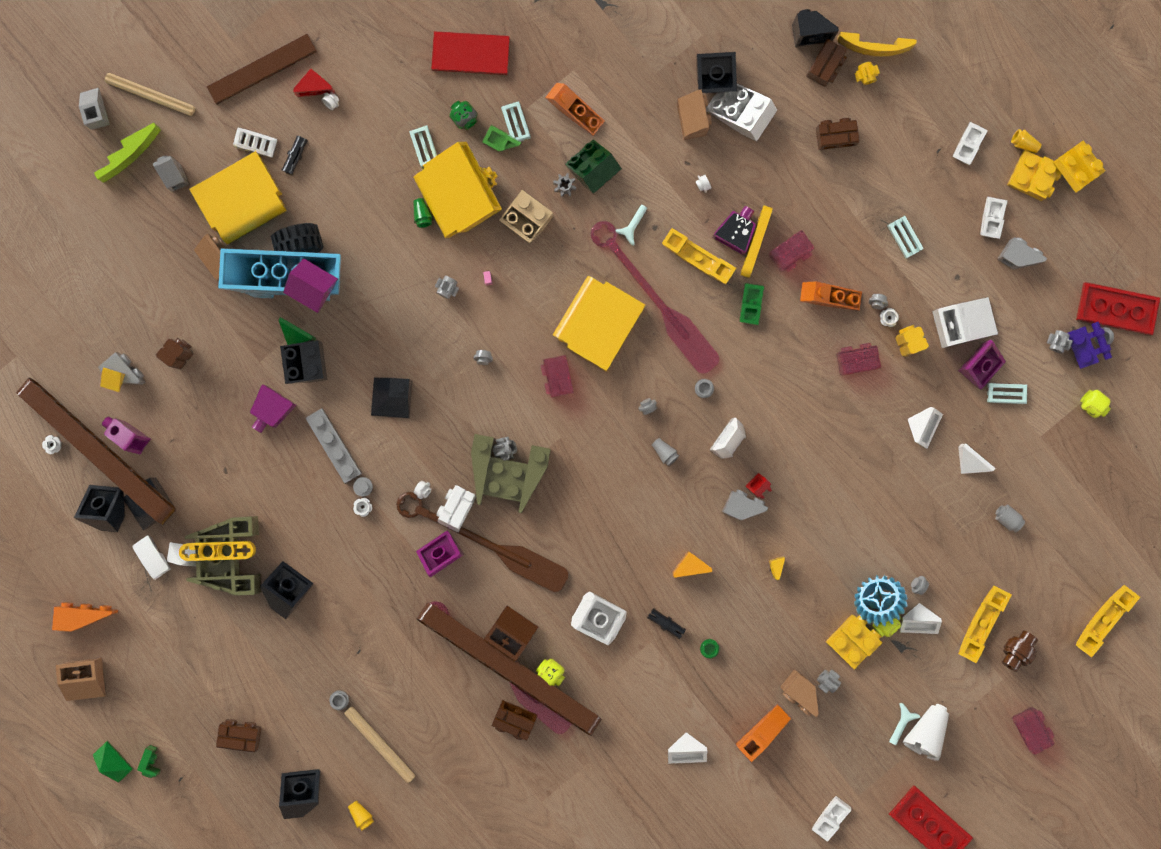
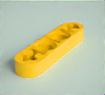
(756, 241)
(217, 551)

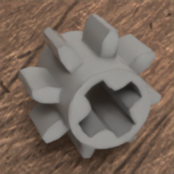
(566, 180)
(446, 287)
(1059, 342)
(504, 448)
(829, 681)

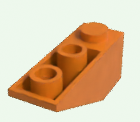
(574, 108)
(830, 295)
(71, 618)
(763, 733)

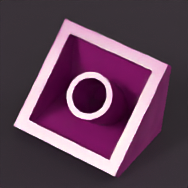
(309, 285)
(983, 364)
(439, 553)

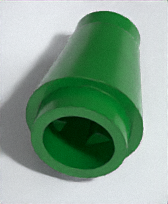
(422, 215)

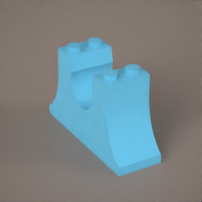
(266, 272)

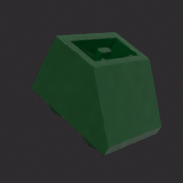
(593, 166)

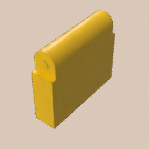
(456, 190)
(239, 198)
(598, 322)

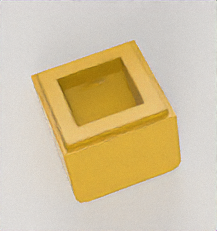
(111, 379)
(776, 567)

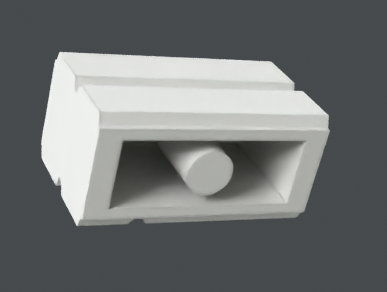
(456, 508)

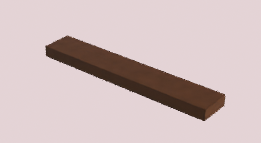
(261, 69)

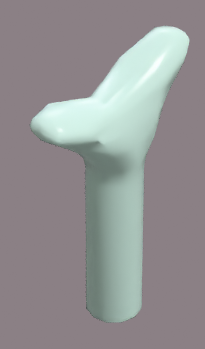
(629, 231)
(906, 716)

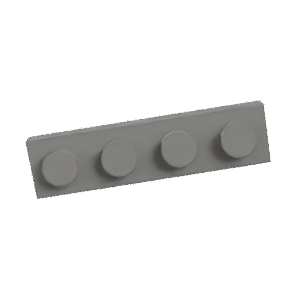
(333, 445)

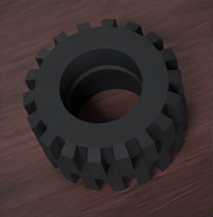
(298, 238)

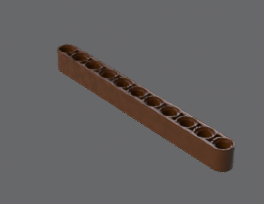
(96, 451)
(509, 669)

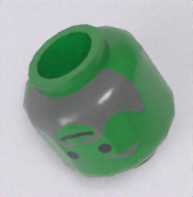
(463, 115)

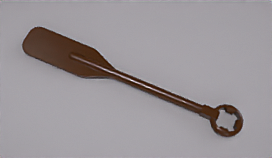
(516, 558)

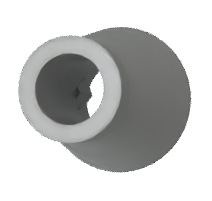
(665, 452)

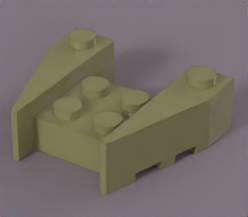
(505, 477)
(225, 574)

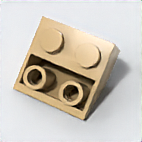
(526, 217)

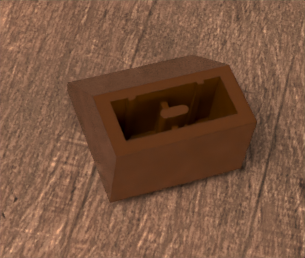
(511, 633)

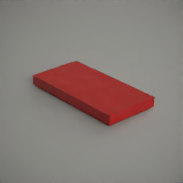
(470, 53)
(1118, 308)
(929, 822)

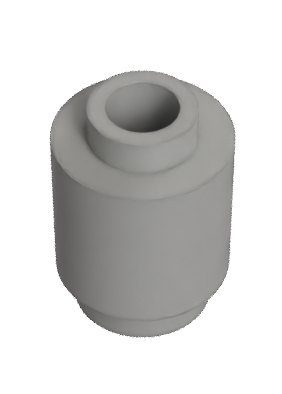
(1009, 518)

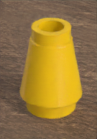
(1025, 141)
(360, 815)

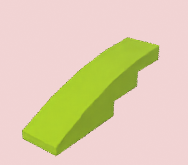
(133, 147)

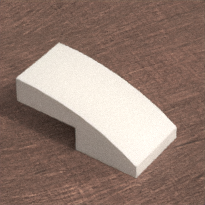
(969, 143)
(993, 217)
(151, 558)
(830, 818)

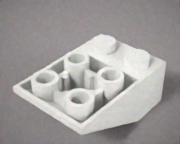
(743, 111)
(965, 322)

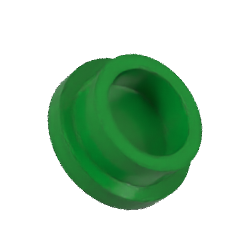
(709, 648)

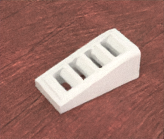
(239, 137)

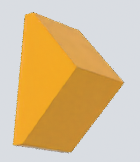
(690, 566)

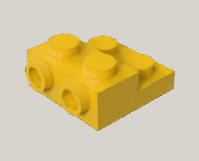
(1079, 166)
(1034, 176)
(854, 641)

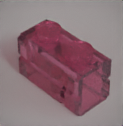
(791, 251)
(858, 360)
(558, 376)
(1033, 730)

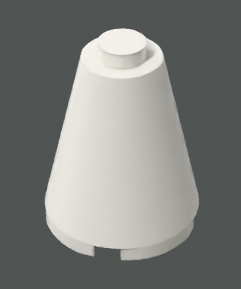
(929, 733)

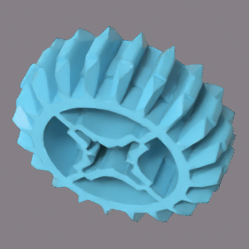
(865, 600)

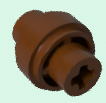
(1019, 651)

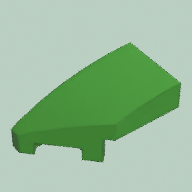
(499, 139)

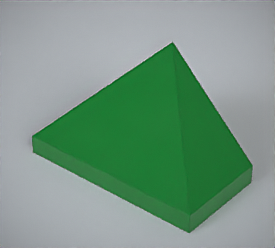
(293, 333)
(111, 762)

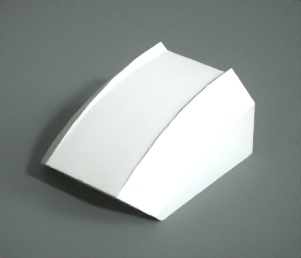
(729, 439)
(598, 618)

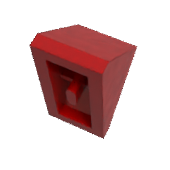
(312, 85)

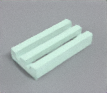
(510, 106)
(419, 131)
(912, 234)
(990, 393)

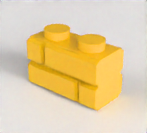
(911, 340)

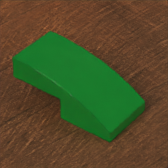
(751, 303)

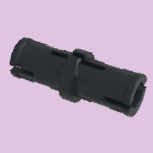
(294, 155)
(666, 623)

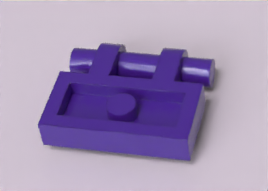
(1083, 346)

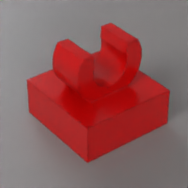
(759, 485)

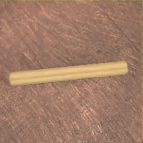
(150, 94)
(379, 744)

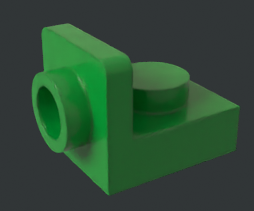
(149, 758)

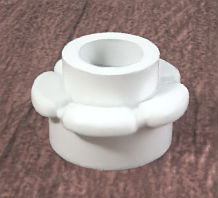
(330, 100)
(703, 183)
(894, 317)
(56, 444)
(422, 489)
(357, 507)

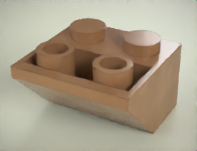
(693, 115)
(209, 253)
(81, 679)
(801, 690)

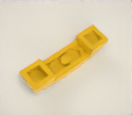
(852, 42)
(698, 257)
(1105, 619)
(983, 623)

